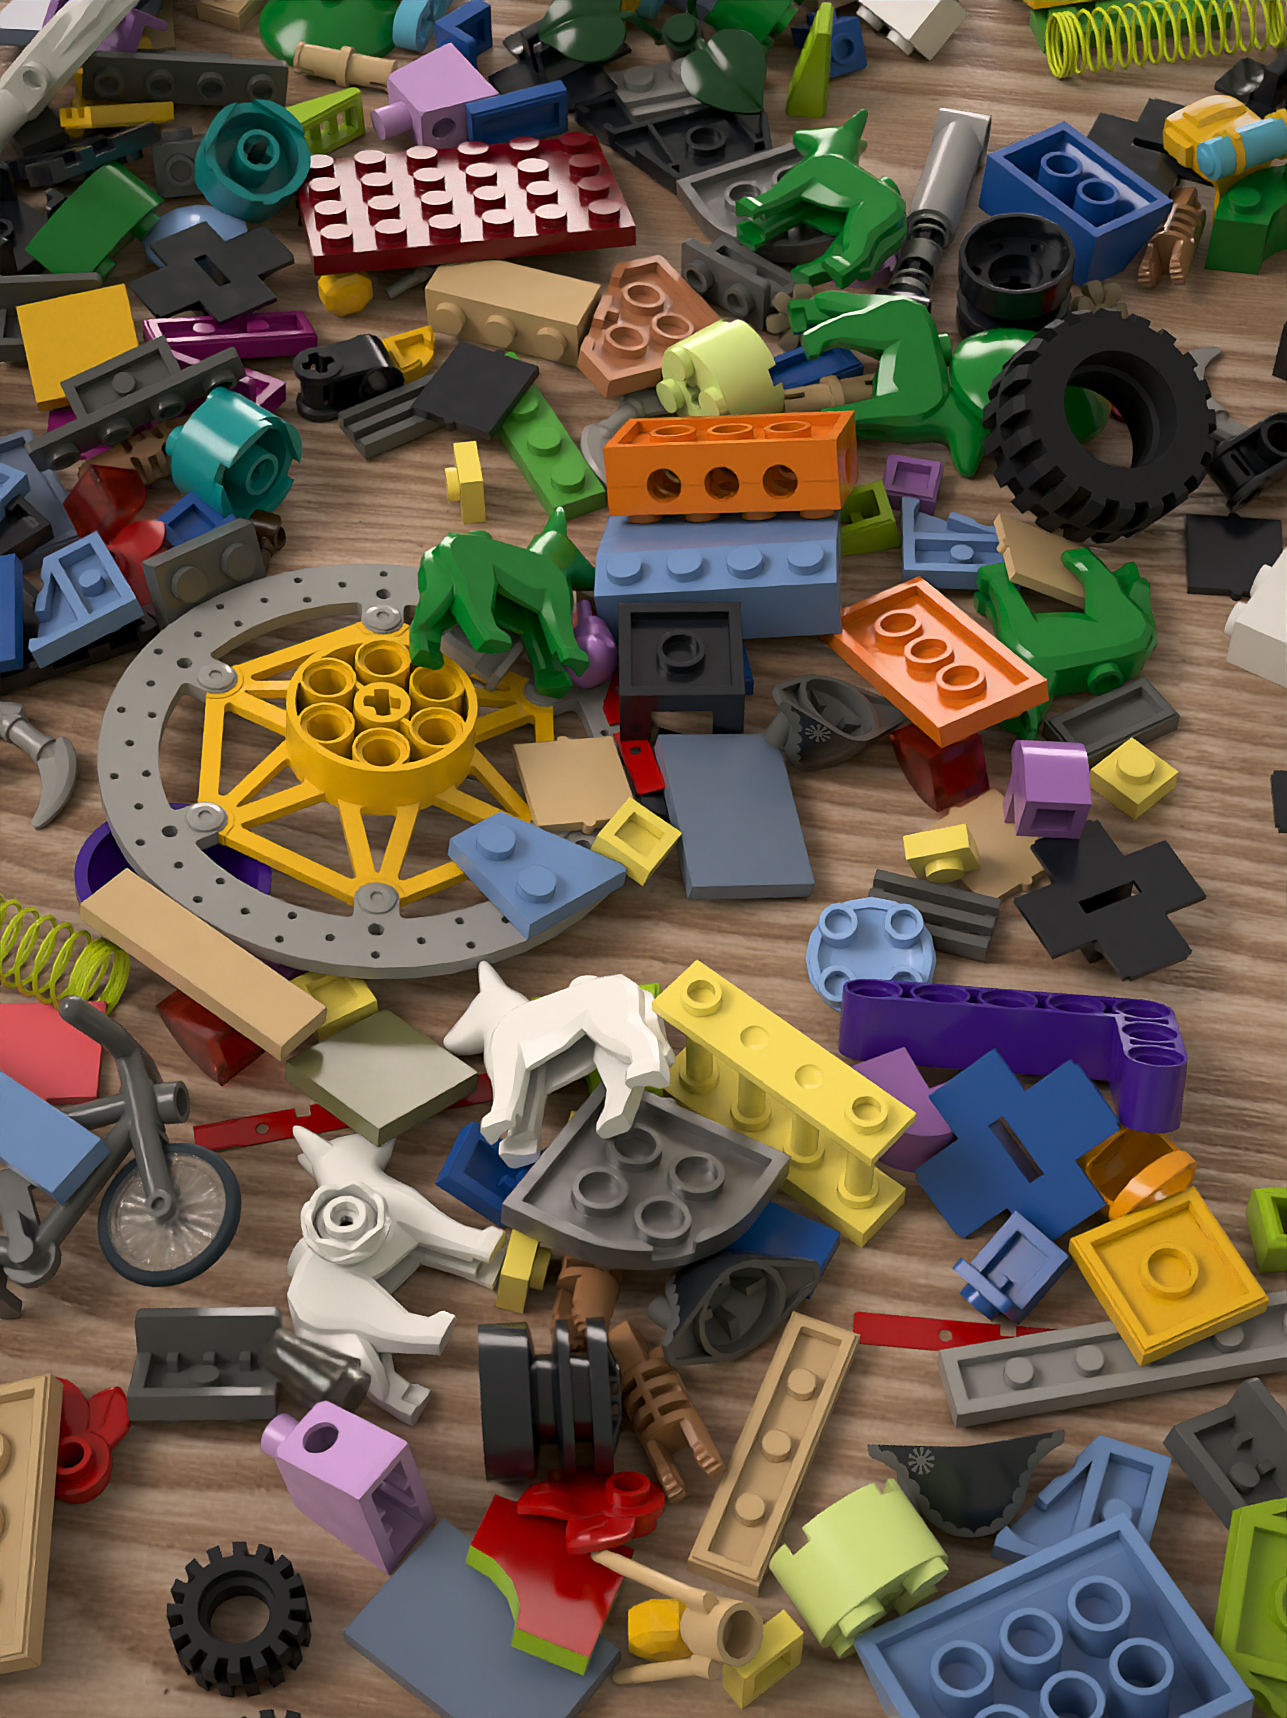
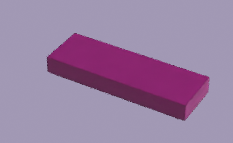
(251, 335)

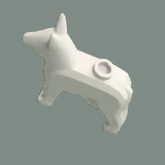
(54, 58)
(555, 1041)
(352, 1303)

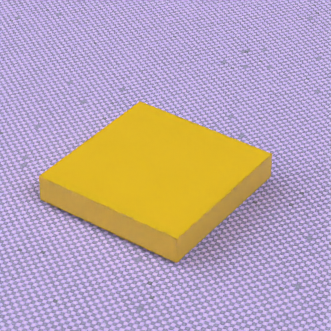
(72, 336)
(1167, 1276)

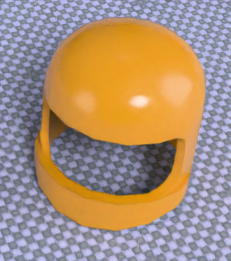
(1136, 1170)

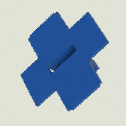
(987, 1168)

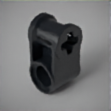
(344, 375)
(1249, 462)

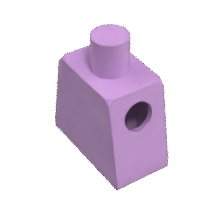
(430, 99)
(352, 1481)

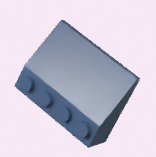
(776, 567)
(1058, 1636)

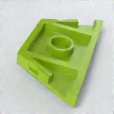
(1254, 1603)

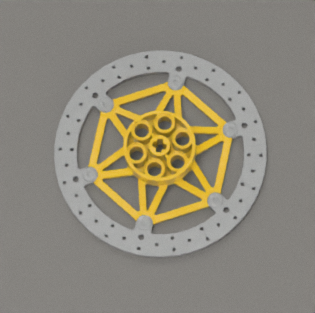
(358, 735)

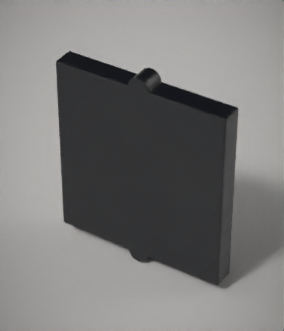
(475, 390)
(1228, 552)

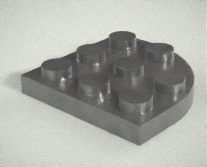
(713, 196)
(649, 1195)

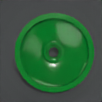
(328, 24)
(981, 359)

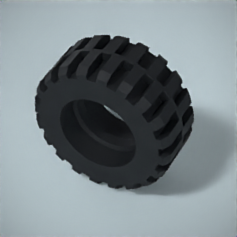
(1148, 386)

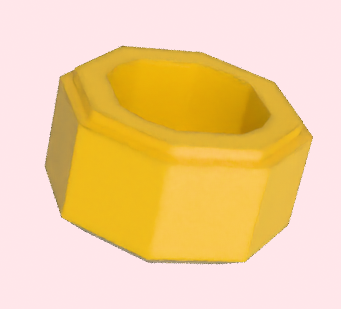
(345, 292)
(656, 1630)

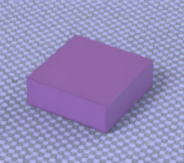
(913, 479)

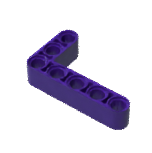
(1035, 1032)

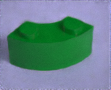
(1250, 222)
(97, 223)

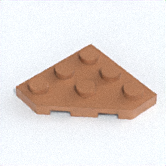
(636, 322)

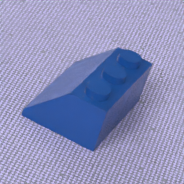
(1081, 189)

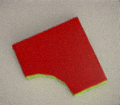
(553, 1596)

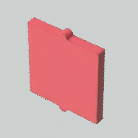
(49, 1053)

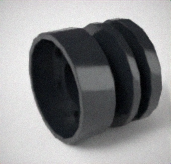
(1014, 274)
(546, 1399)

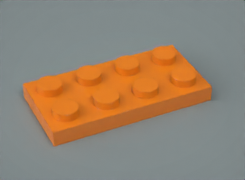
(935, 662)

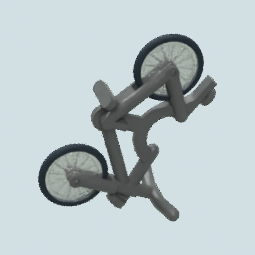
(164, 1210)

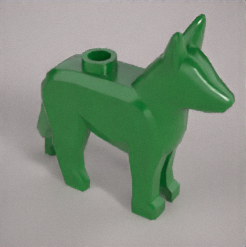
(836, 198)
(911, 384)
(496, 583)
(1073, 649)

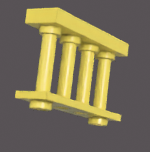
(789, 1094)

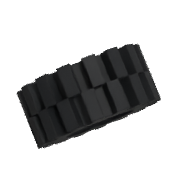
(248, 1661)

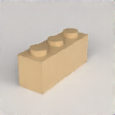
(512, 308)

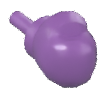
(599, 644)

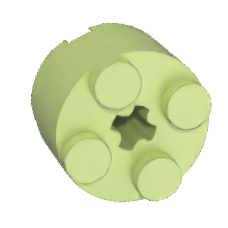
(719, 373)
(860, 1565)

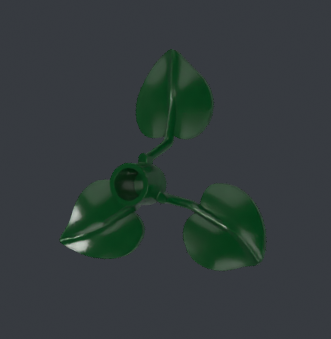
(720, 74)

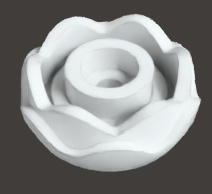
(344, 1202)

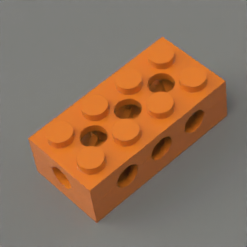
(732, 466)

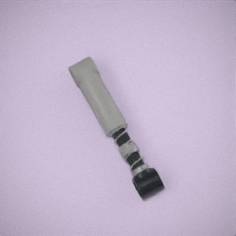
(939, 201)

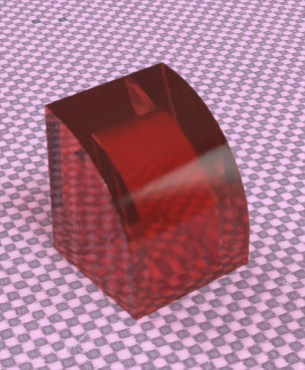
(105, 501)
(941, 774)
(206, 1038)

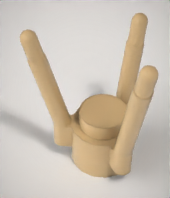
(711, 1627)

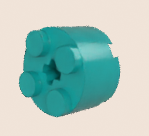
(234, 183)
(234, 455)

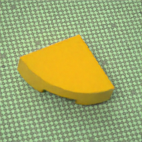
(413, 352)

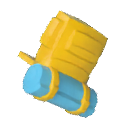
(1224, 140)

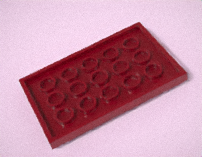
(461, 204)

